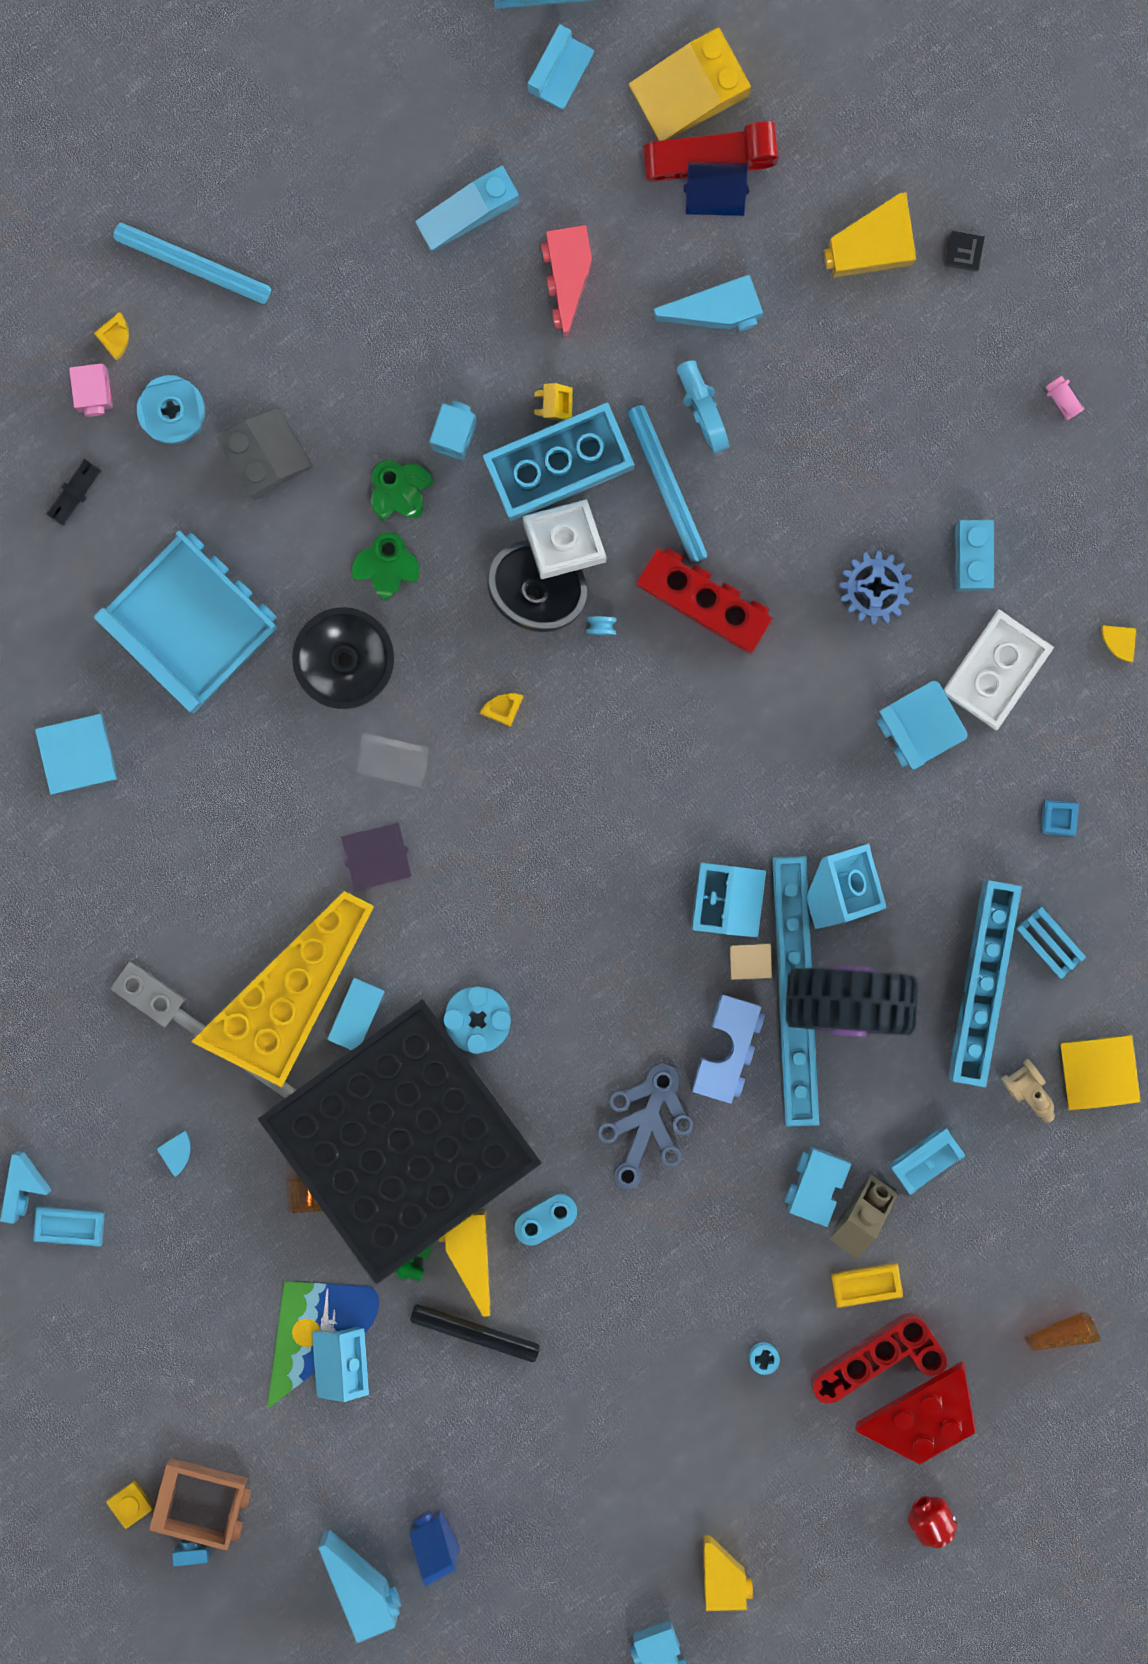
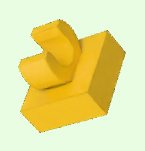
(556, 402)

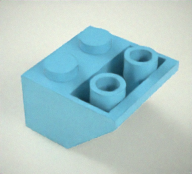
(728, 900)

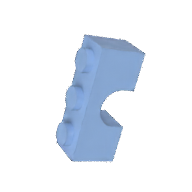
(722, 1077)

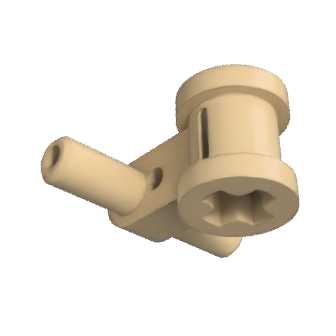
(1027, 1085)

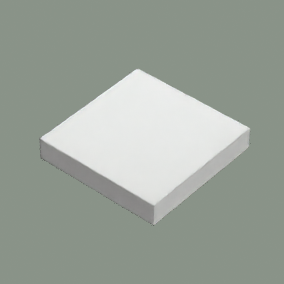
(564, 539)

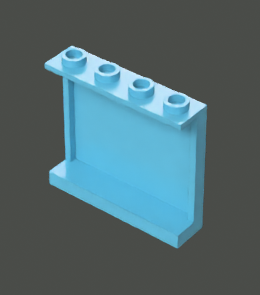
(188, 621)

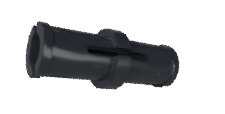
(73, 492)

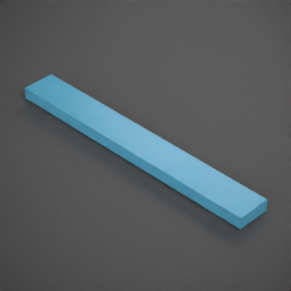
(794, 952)

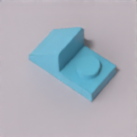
(21, 1177)

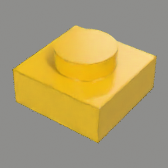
(130, 1504)

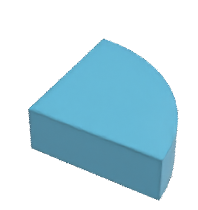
(176, 1152)

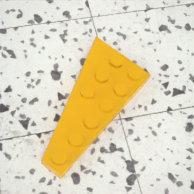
(278, 1009)

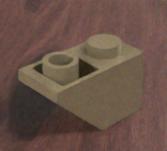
(864, 1217)

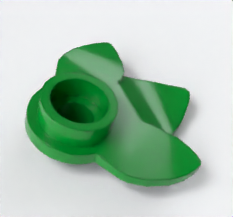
(402, 493)
(386, 570)

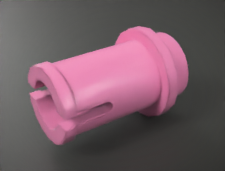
(1064, 397)

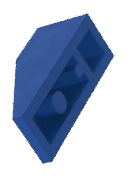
(433, 1546)

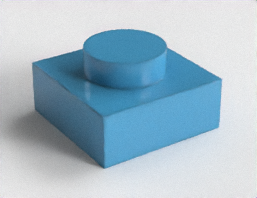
(190, 1553)

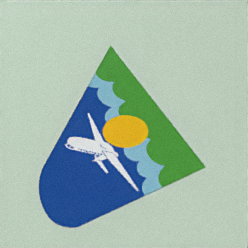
(308, 1309)

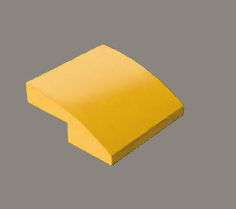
(1100, 1072)

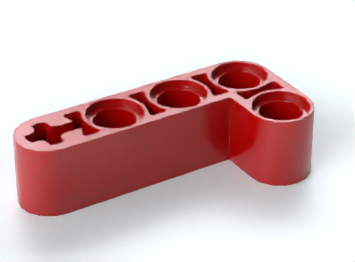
(753, 146)
(875, 1364)

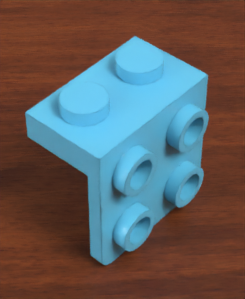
(921, 725)

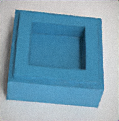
(1059, 818)

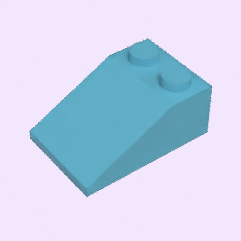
(362, 1590)

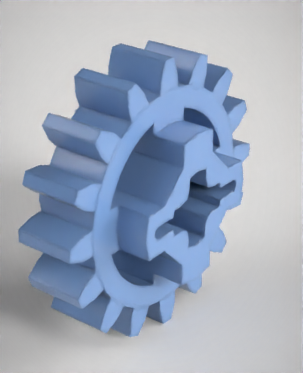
(874, 603)

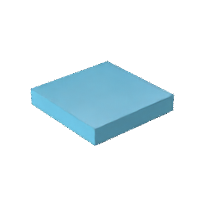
(76, 754)

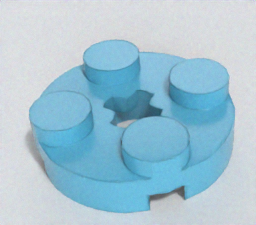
(155, 399)
(497, 1020)

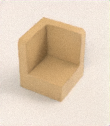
(750, 961)

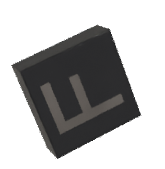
(964, 251)

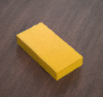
(867, 1285)

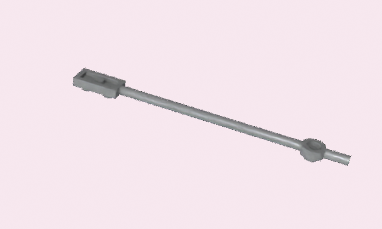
(164, 1005)

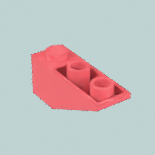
(570, 264)

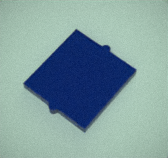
(716, 188)

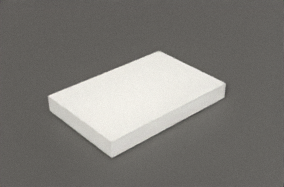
(997, 670)

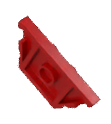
(925, 1418)

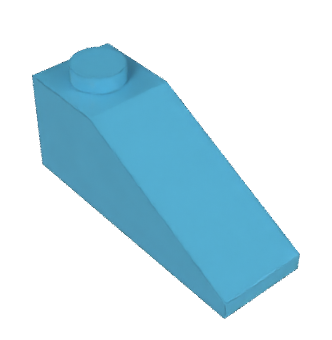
(469, 208)
(719, 307)

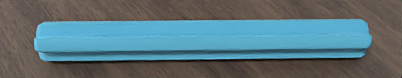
(192, 263)
(667, 484)

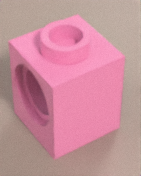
(91, 389)

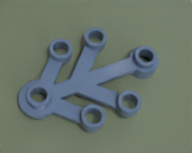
(648, 1121)

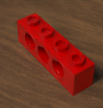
(654, 582)

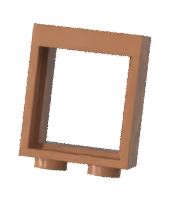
(163, 1524)

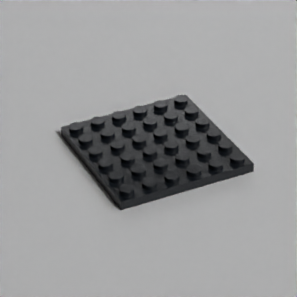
(399, 1141)

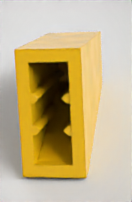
(874, 242)

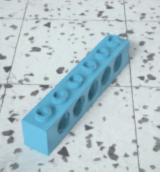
(984, 983)

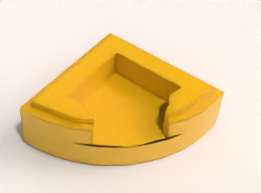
(114, 335)
(1120, 641)
(503, 708)

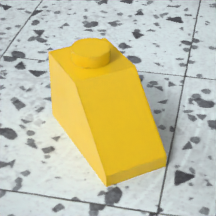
(724, 1579)

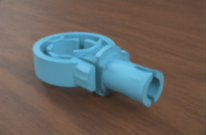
(704, 408)

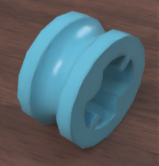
(601, 626)
(771, 1366)

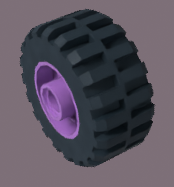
(851, 1001)

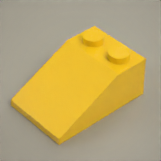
(691, 85)

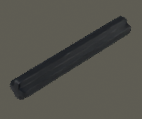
(475, 1333)

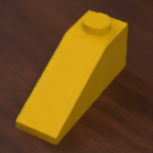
(469, 1254)

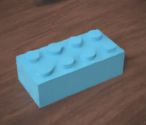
(558, 462)

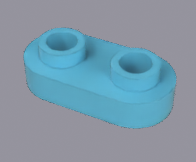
(545, 1219)

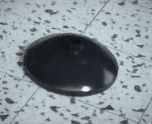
(516, 575)
(318, 654)

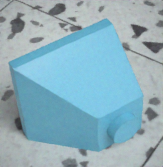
(845, 888)

